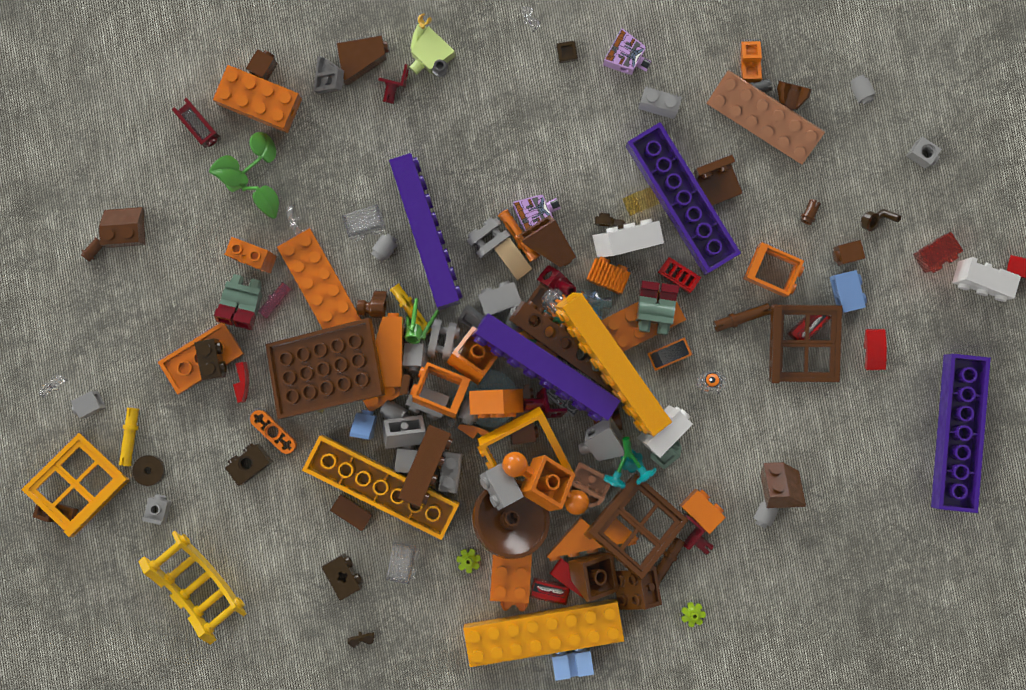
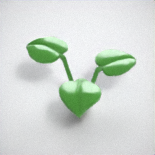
(227, 170)

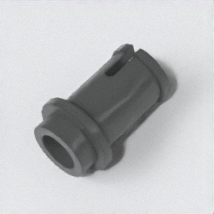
(763, 85)

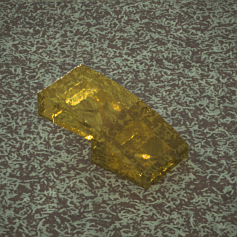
(640, 201)

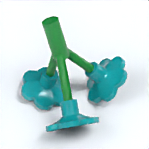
(632, 462)

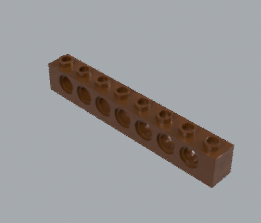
(521, 319)

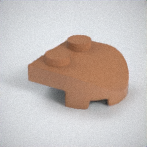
(590, 482)

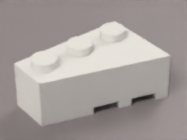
(628, 239)
(986, 279)

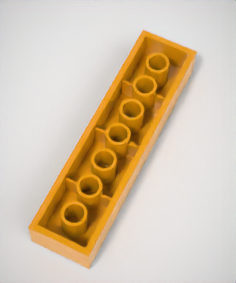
(612, 363)
(377, 486)
(543, 632)

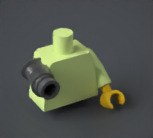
(429, 50)

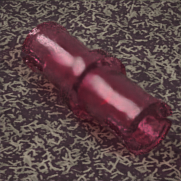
(274, 300)

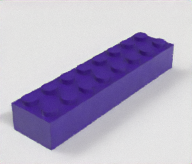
(682, 198)
(423, 226)
(546, 368)
(960, 433)

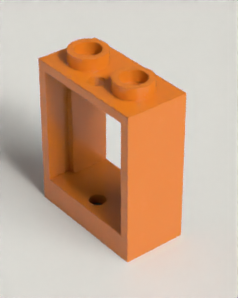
(250, 255)
(755, 263)
(416, 390)

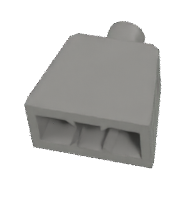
(603, 441)

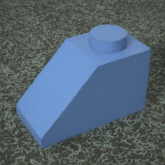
(364, 425)

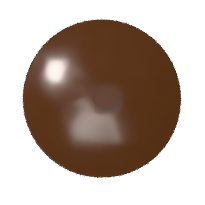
(511, 530)

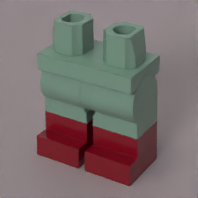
(239, 303)
(657, 313)

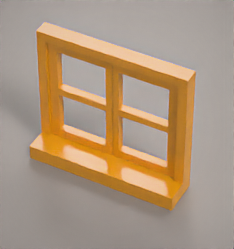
(95, 504)

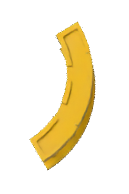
(181, 596)

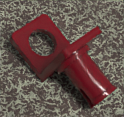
(391, 86)
(557, 281)
(542, 401)
(696, 538)

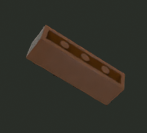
(424, 466)

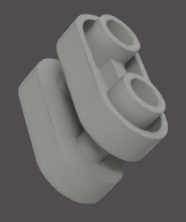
(490, 226)
(451, 333)

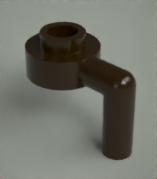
(871, 219)
(605, 220)

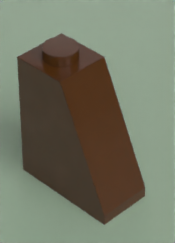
(361, 56)
(548, 241)

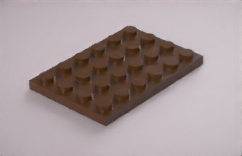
(325, 369)

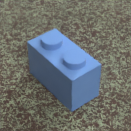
(848, 291)

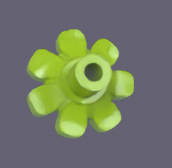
(468, 556)
(690, 611)

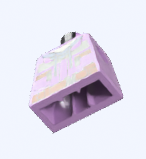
(626, 54)
(534, 210)

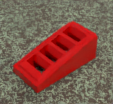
(695, 278)

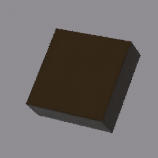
(567, 52)

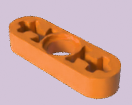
(266, 419)

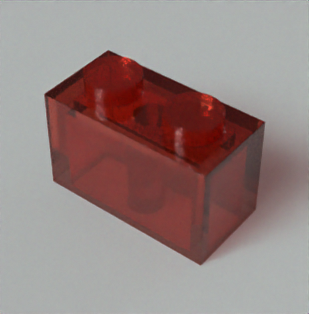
(938, 252)

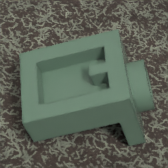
(669, 456)

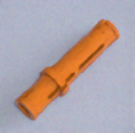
(515, 230)

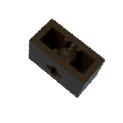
(342, 587)

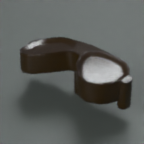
(367, 638)

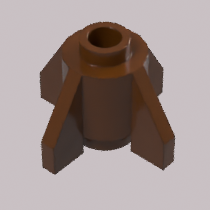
(792, 95)

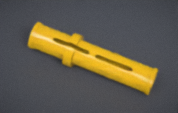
(407, 304)
(129, 436)

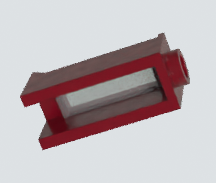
(196, 124)

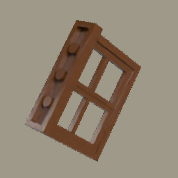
(777, 343)
(616, 508)

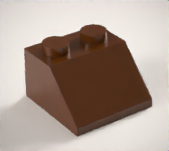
(122, 227)
(782, 486)
(594, 575)

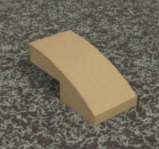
(513, 259)

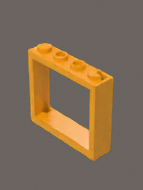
(513, 426)

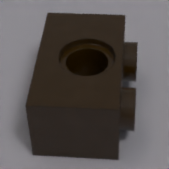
(236, 466)

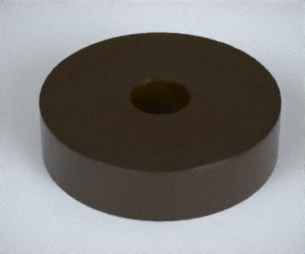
(156, 465)

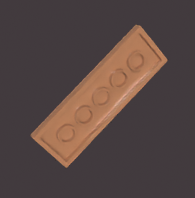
(765, 117)

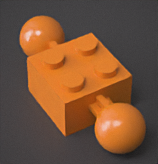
(546, 483)

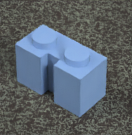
(572, 663)

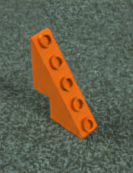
(575, 541)

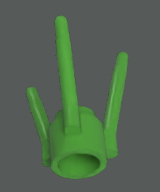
(414, 332)

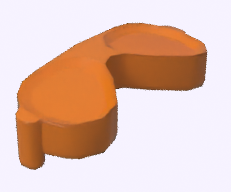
(507, 605)

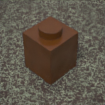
(262, 64)
(848, 253)

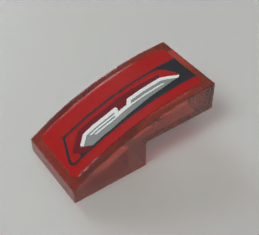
(815, 325)
(549, 591)

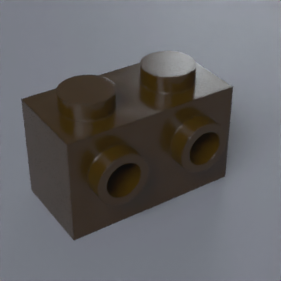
(210, 359)

